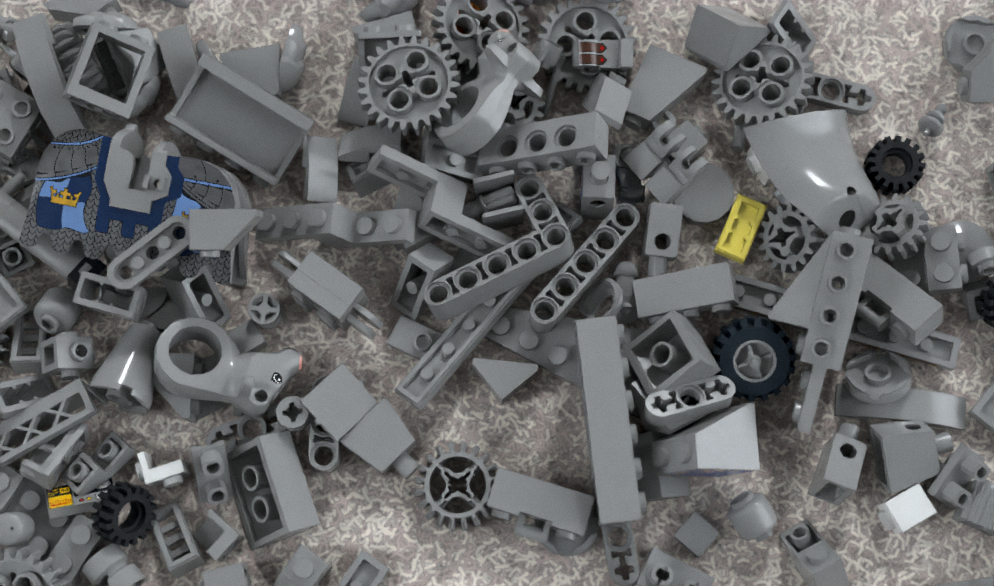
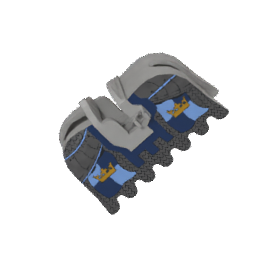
(108, 199)

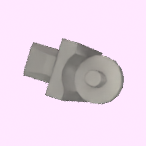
(212, 473)
(956, 475)

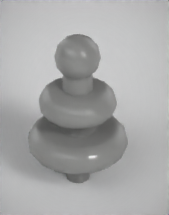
(932, 123)

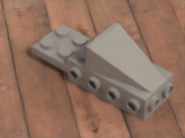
(808, 305)

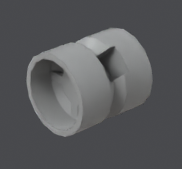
(111, 568)

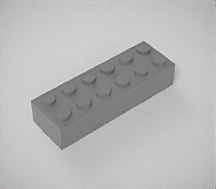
(607, 420)

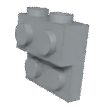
(937, 262)

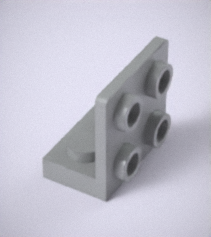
(18, 121)

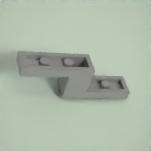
(441, 202)
(337, 225)

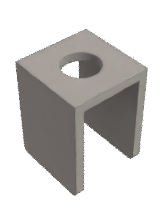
(503, 217)

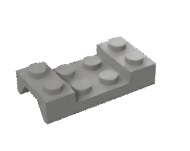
(65, 539)

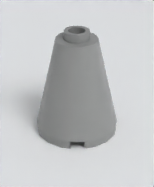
(128, 370)

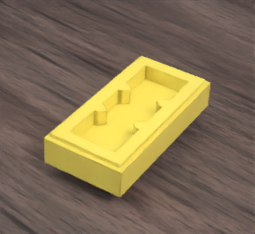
(740, 229)

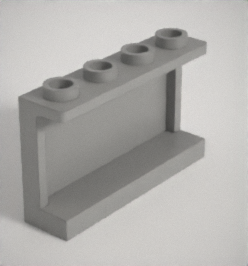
(239, 121)

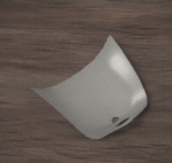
(813, 165)

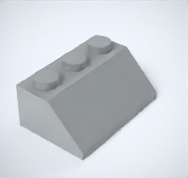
(271, 489)

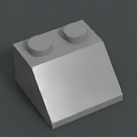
(670, 354)

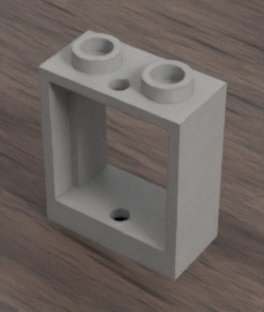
(97, 101)

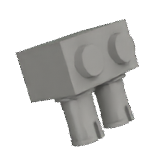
(666, 570)

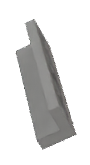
(41, 414)

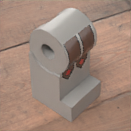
(603, 55)

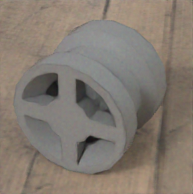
(265, 305)
(295, 419)

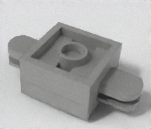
(328, 291)

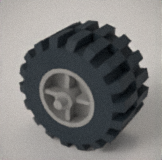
(754, 356)

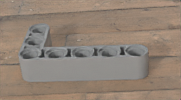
(507, 257)

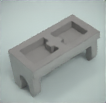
(55, 457)

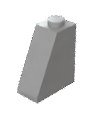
(660, 86)

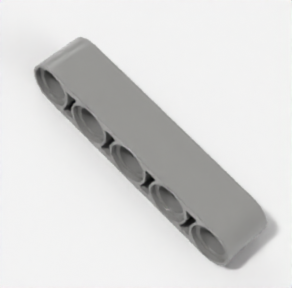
(588, 254)

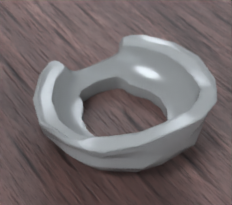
(597, 294)

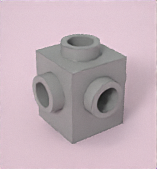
(67, 355)

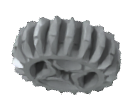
(67, 49)
(437, 466)

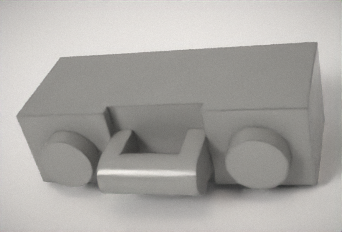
(898, 301)
(527, 496)

